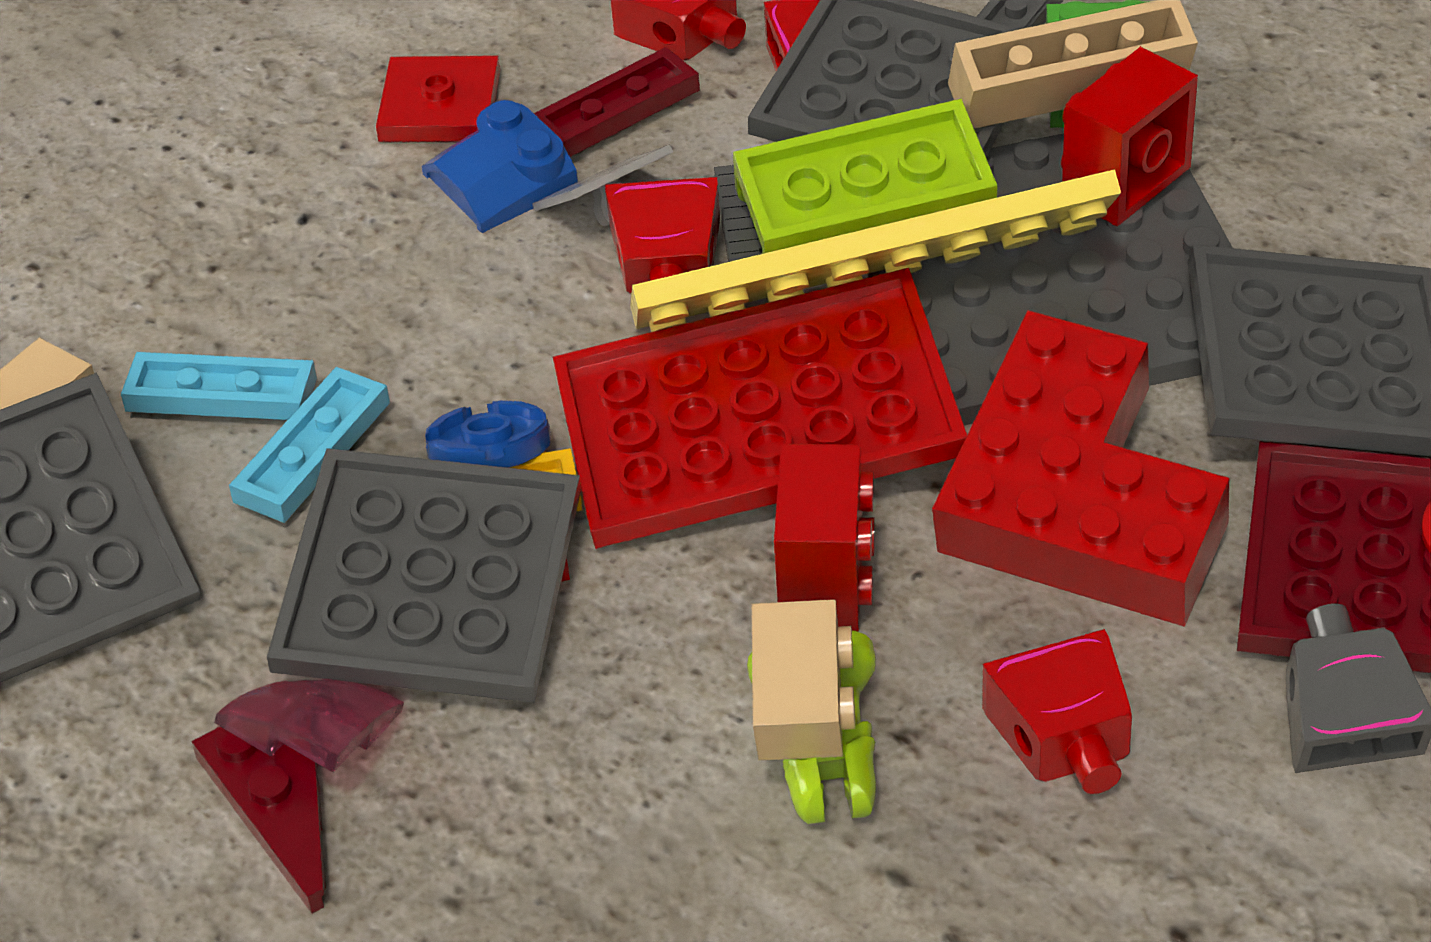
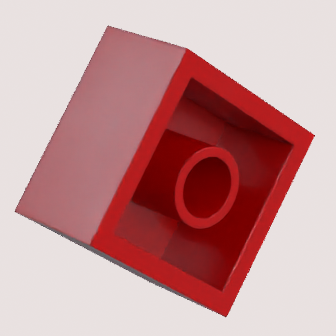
(1132, 122)
(822, 528)

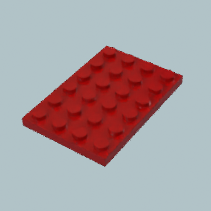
(698, 411)

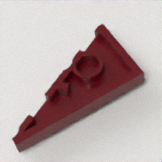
(276, 802)

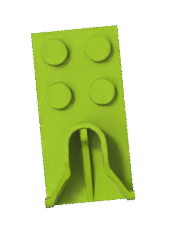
(863, 175)

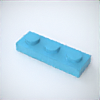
(217, 385)
(291, 460)

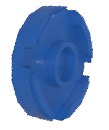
(501, 437)

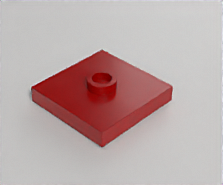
(435, 97)

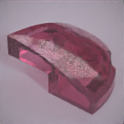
(311, 716)

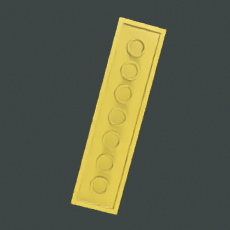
(891, 247)

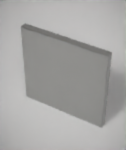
(597, 182)

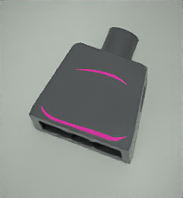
(1352, 696)

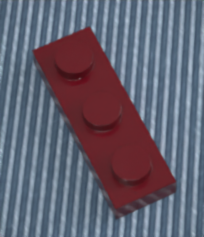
(620, 100)

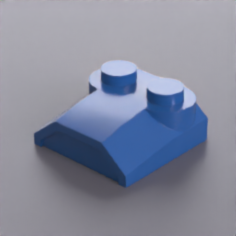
(502, 165)

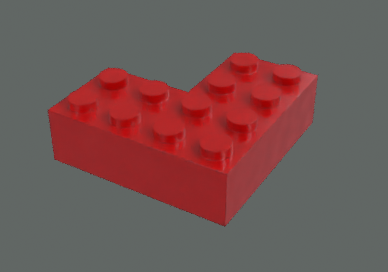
(1057, 494)

